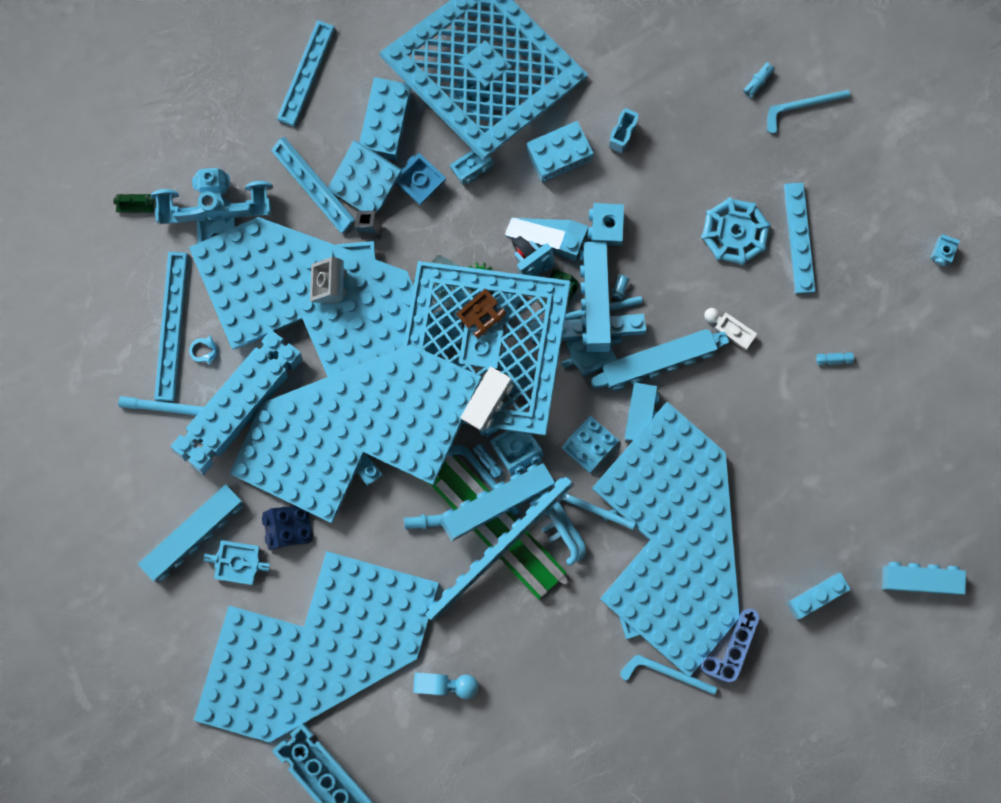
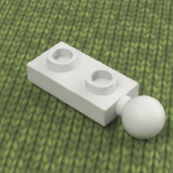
(733, 328)

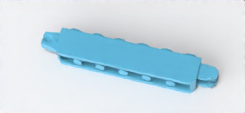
(658, 359)

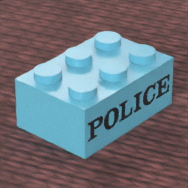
(559, 151)

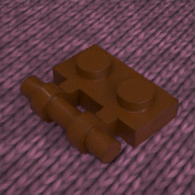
(478, 309)

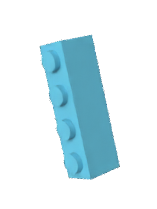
(924, 580)

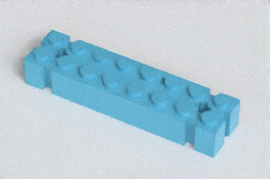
(236, 402)
(319, 770)

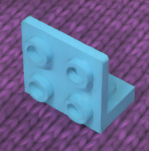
(589, 444)

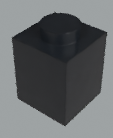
(368, 224)

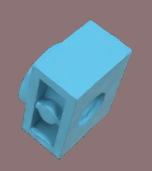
(600, 215)

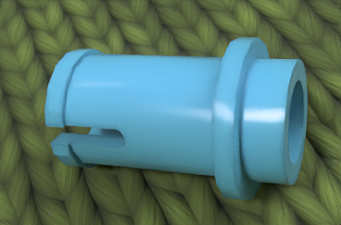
(620, 287)

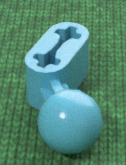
(465, 685)

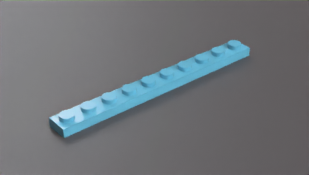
(492, 554)

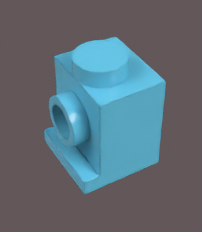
(947, 243)

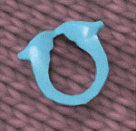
(207, 357)

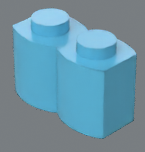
(624, 129)

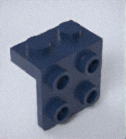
(286, 527)

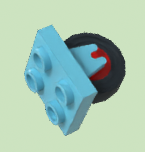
(532, 258)

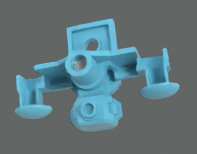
(213, 212)

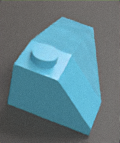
(562, 235)

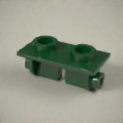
(134, 203)

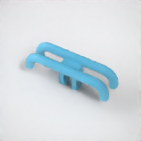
(563, 526)

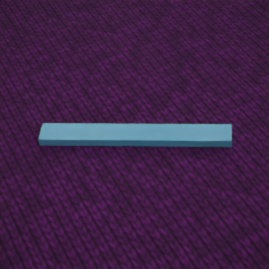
(171, 327)

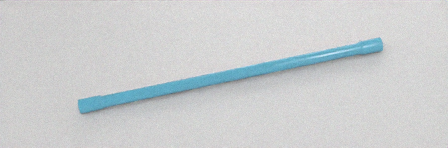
(135, 403)

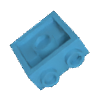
(419, 179)

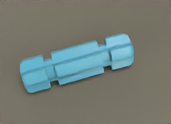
(835, 358)
(487, 460)

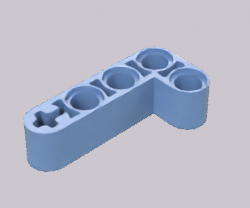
(734, 643)

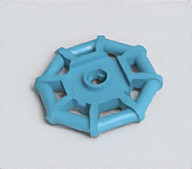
(741, 240)

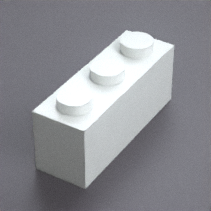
(487, 399)

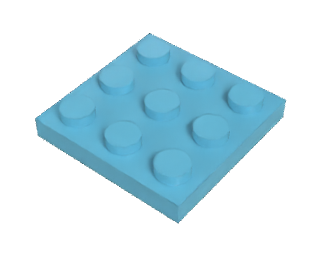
(364, 178)

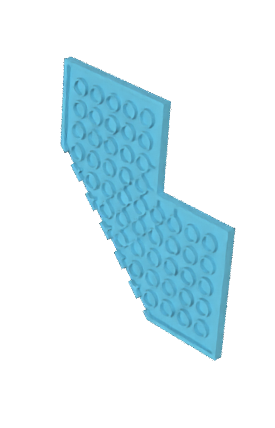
(263, 283)
(390, 407)
(684, 579)
(282, 674)

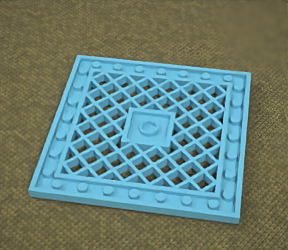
(484, 67)
(487, 349)

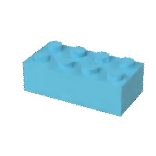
(386, 117)

